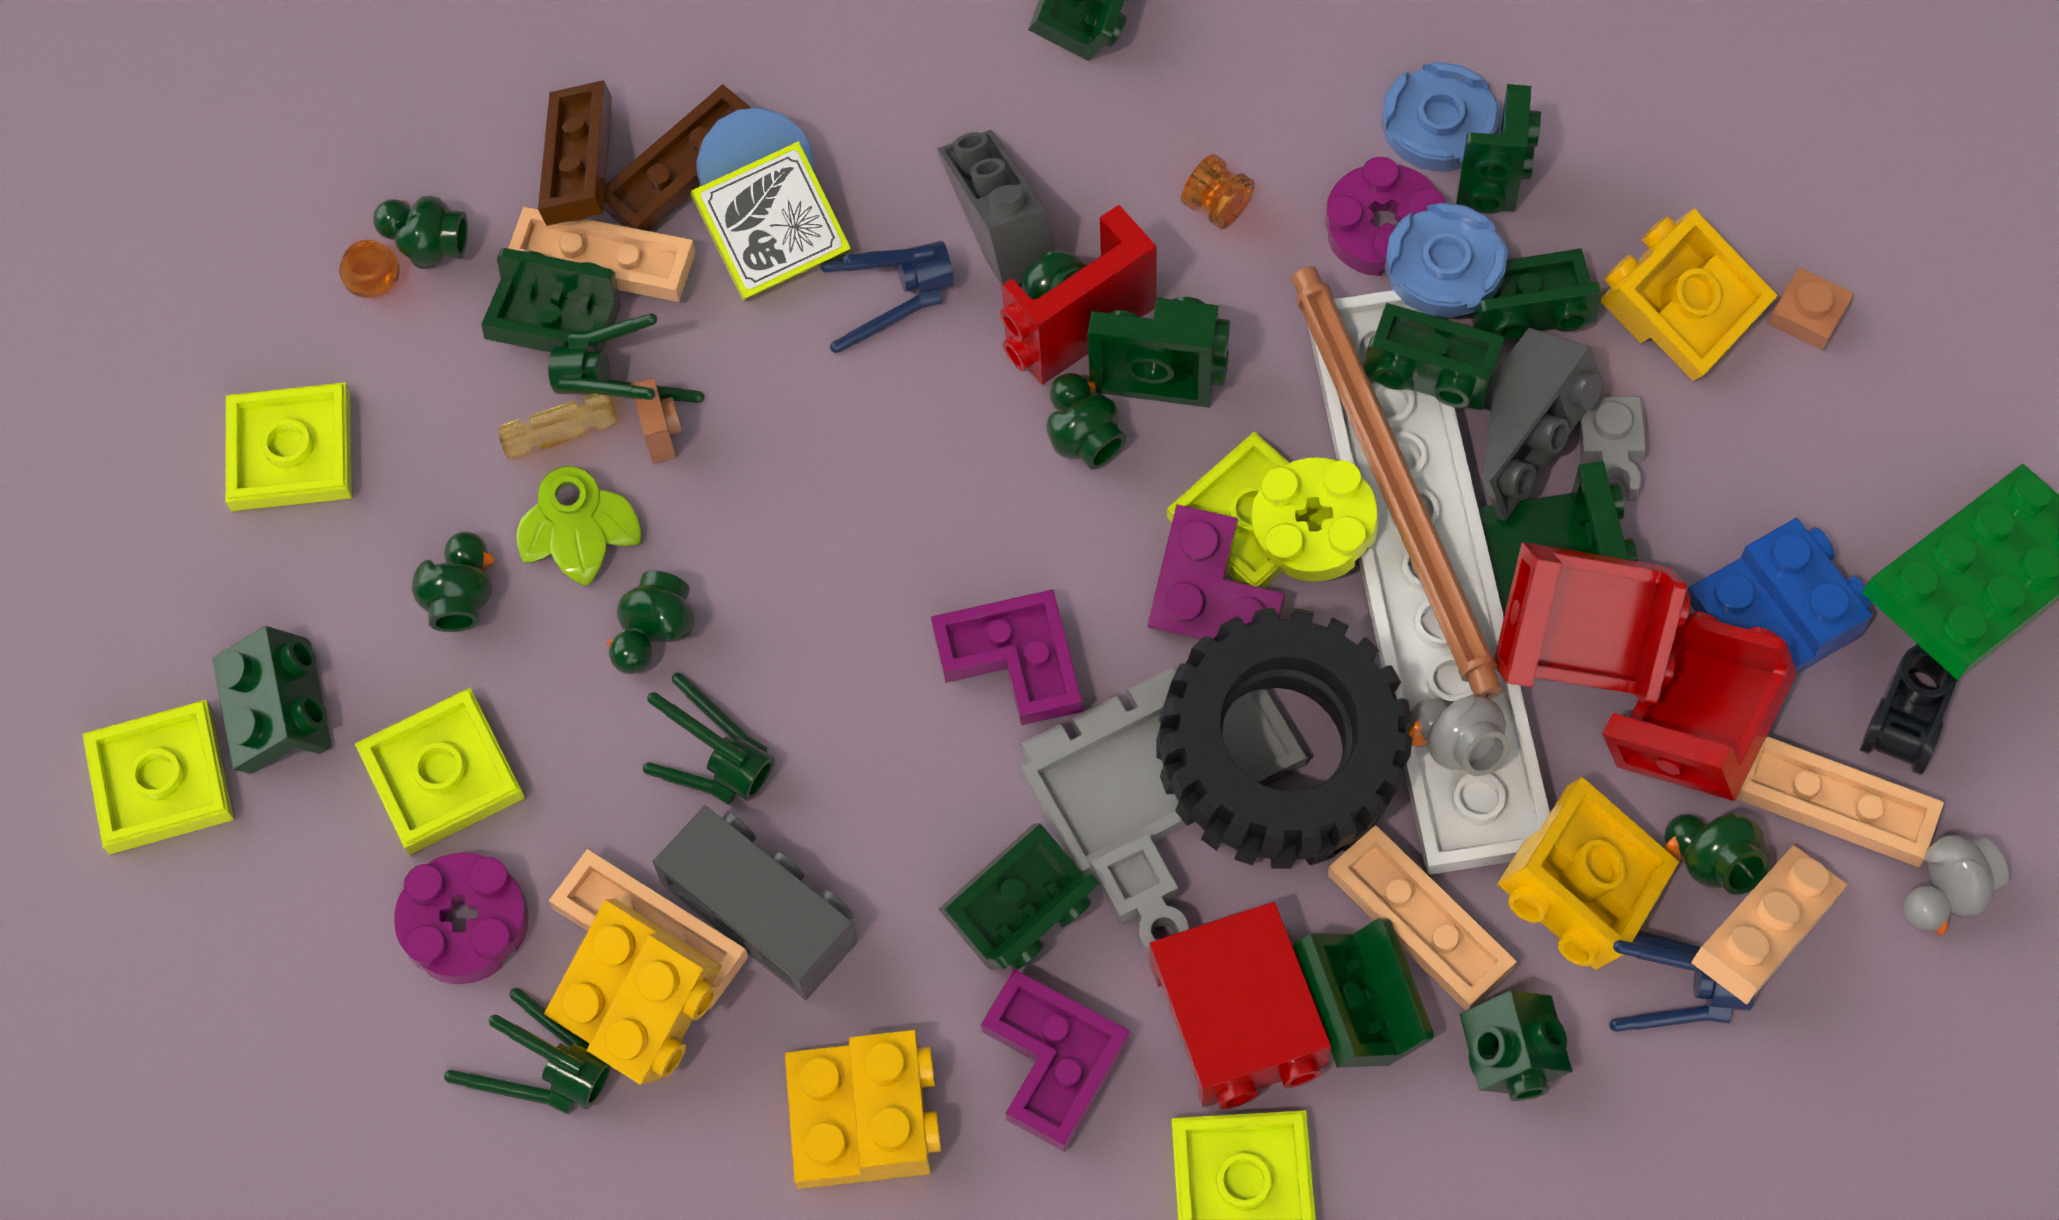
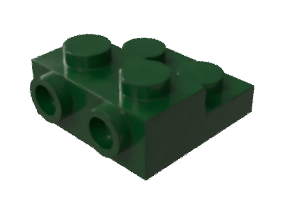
(1163, 357)

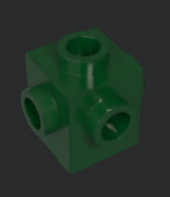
(1516, 1044)

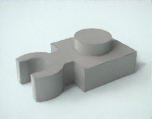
(1615, 434)
(1139, 886)

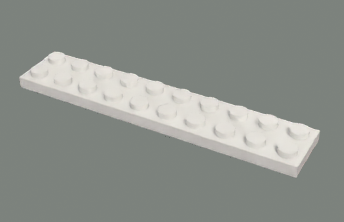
(1457, 816)

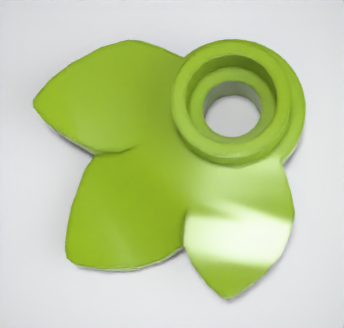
(576, 532)

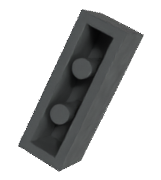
(757, 900)

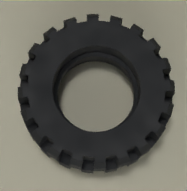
(1328, 671)

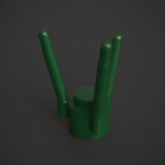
(587, 371)
(737, 762)
(571, 1070)

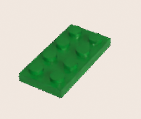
(1977, 574)

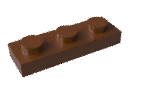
(575, 153)
(667, 169)

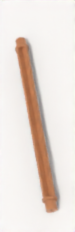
(1397, 485)

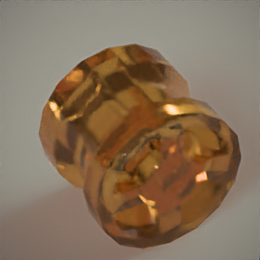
(1217, 191)

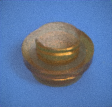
(369, 269)

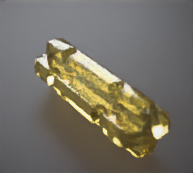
(557, 425)

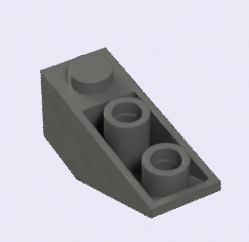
(998, 204)
(1534, 408)

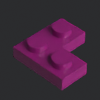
(1192, 584)
(1016, 636)
(1070, 1050)

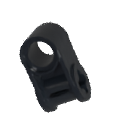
(1910, 717)

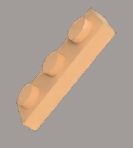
(641, 259)
(1842, 801)
(596, 880)
(1425, 918)
(1769, 924)

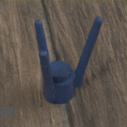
(920, 269)
(1677, 954)

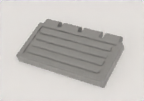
(1108, 778)

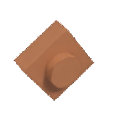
(1811, 308)
(658, 423)

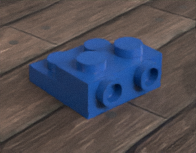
(1790, 589)

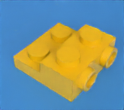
(1687, 293)
(1587, 876)
(634, 993)
(861, 1110)

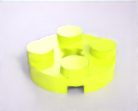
(1310, 484)

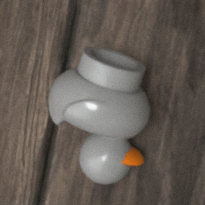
(1461, 735)
(1962, 880)

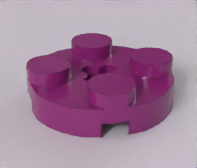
(1361, 193)
(489, 939)

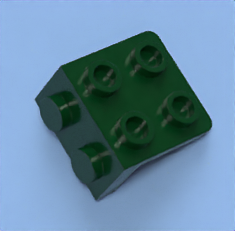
(1571, 521)

